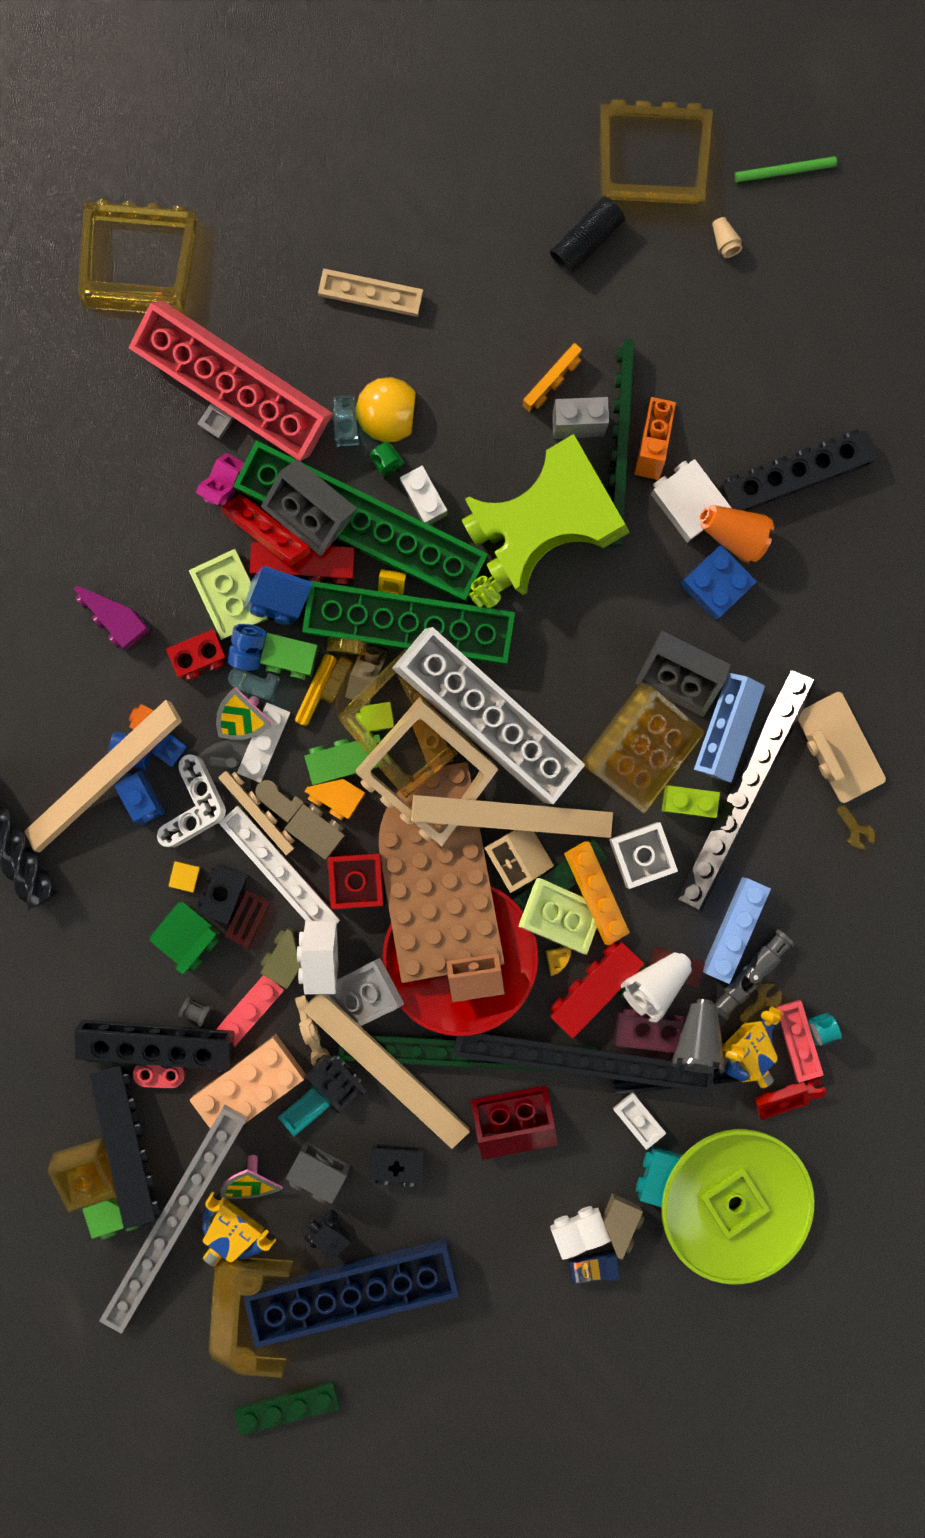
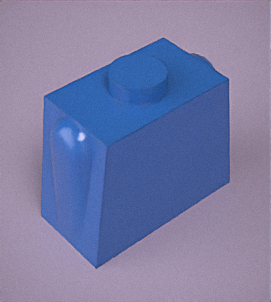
(139, 798)

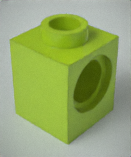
(377, 716)

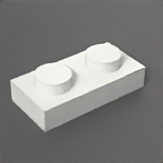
(639, 1120)

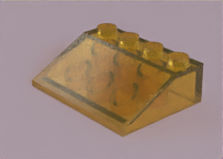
(642, 747)

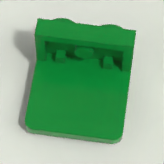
(185, 937)

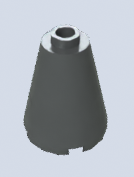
(701, 1040)

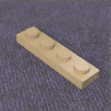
(370, 292)
(251, 804)

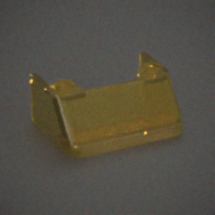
(229, 1283)

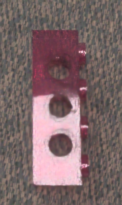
(626, 1036)

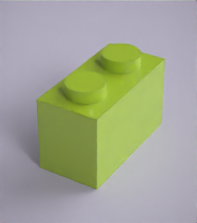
(690, 801)

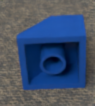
(277, 595)

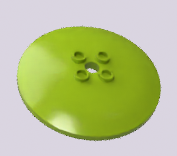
(759, 1233)

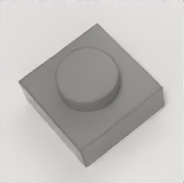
(215, 421)

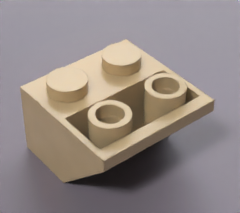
(519, 858)

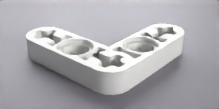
(200, 811)

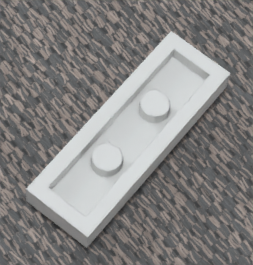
(263, 745)

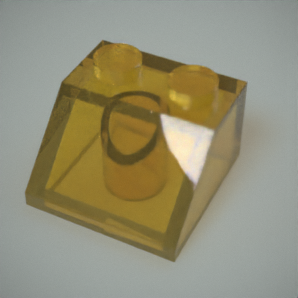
(82, 1175)

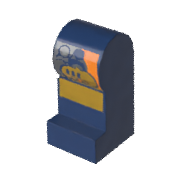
(594, 1267)

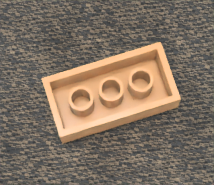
(251, 1082)

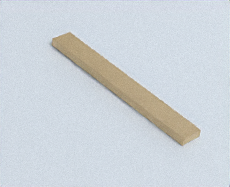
(103, 776)
(511, 816)
(386, 1069)

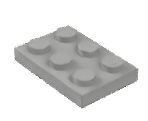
(367, 993)

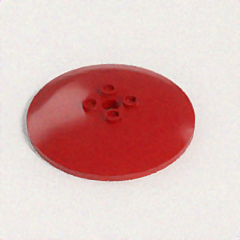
(431, 1000)

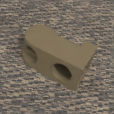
(270, 794)

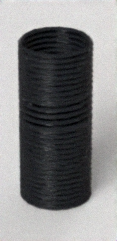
(591, 231)

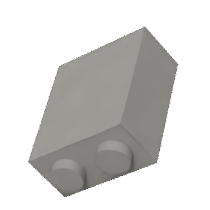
(580, 417)

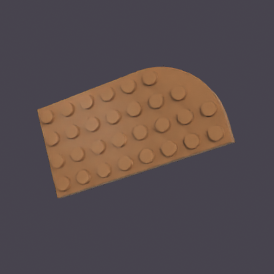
(436, 892)

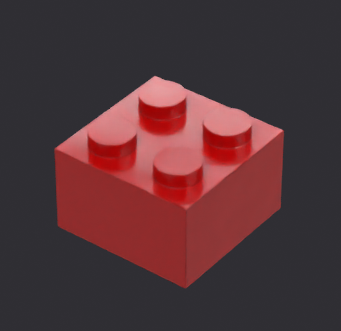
(356, 881)

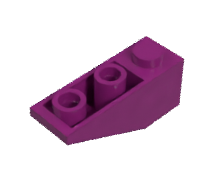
(119, 620)

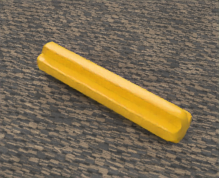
(315, 690)

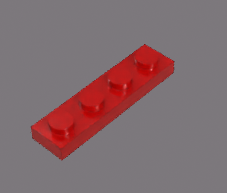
(265, 530)

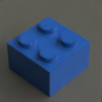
(718, 582)

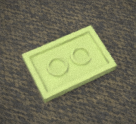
(224, 590)
(559, 916)

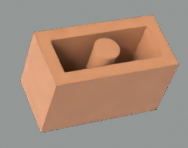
(475, 977)

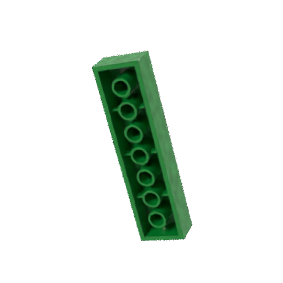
(398, 620)

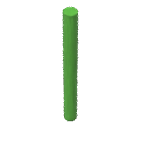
(785, 169)

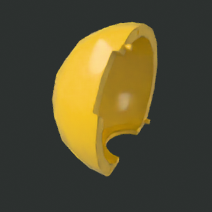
(386, 409)

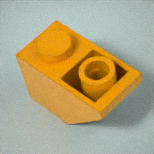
(338, 795)

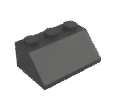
(308, 506)
(683, 673)

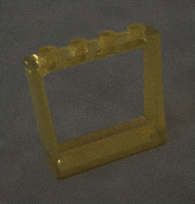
(655, 193)
(133, 296)
(348, 718)

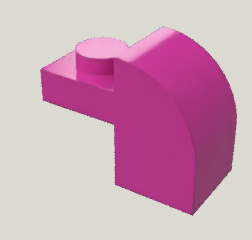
(219, 486)

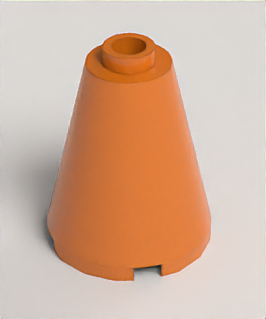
(738, 531)

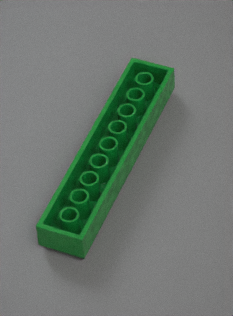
(380, 530)

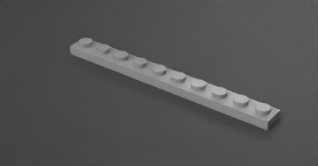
(173, 1218)

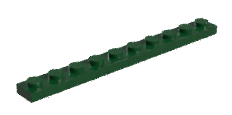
(432, 1052)

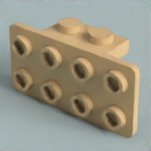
(840, 747)

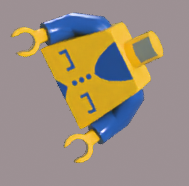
(751, 1051)
(231, 1232)

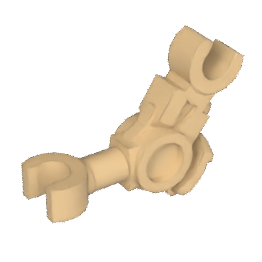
(310, 1031)

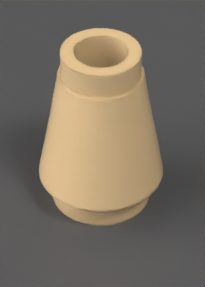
(726, 238)

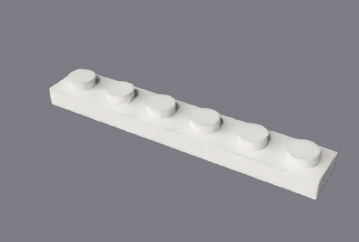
(276, 867)

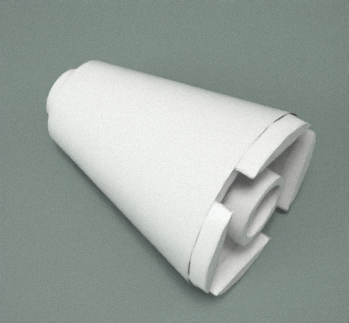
(657, 985)

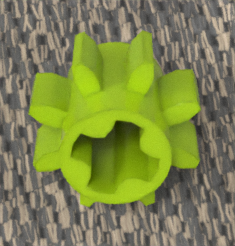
(485, 592)

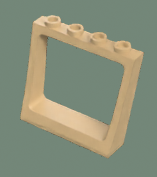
(423, 711)

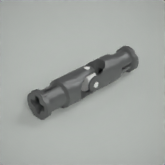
(761, 964)

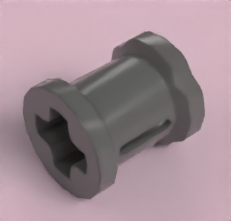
(194, 1011)

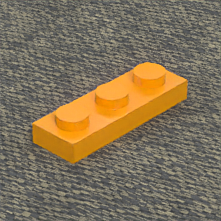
(553, 378)

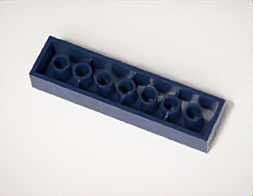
(351, 1293)

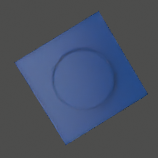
(169, 750)

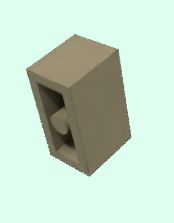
(315, 830)

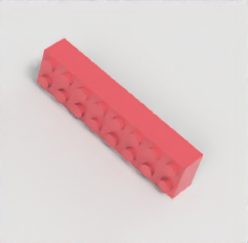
(230, 380)

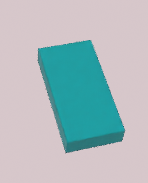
(303, 1111)

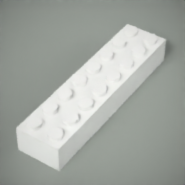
(488, 715)

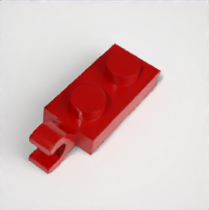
(788, 1098)

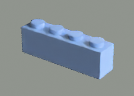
(729, 727)
(736, 929)

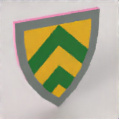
(239, 717)
(248, 1183)

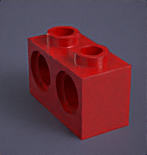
(196, 647)

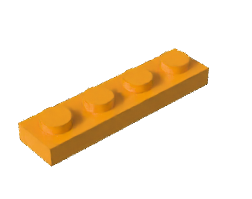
(597, 893)

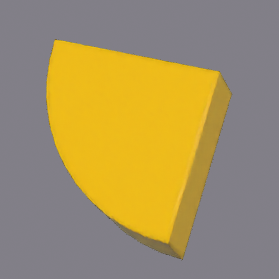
(557, 959)

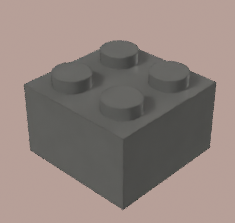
(318, 1173)

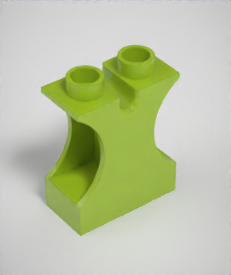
(558, 509)

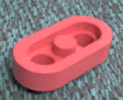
(158, 1076)

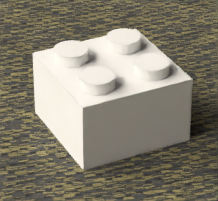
(643, 855)
(318, 957)

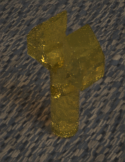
(855, 828)
(756, 1006)

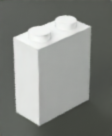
(686, 496)

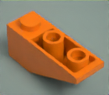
(655, 438)

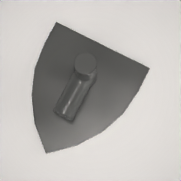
(226, 757)

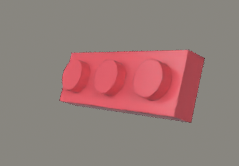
(251, 1008)
(799, 1041)

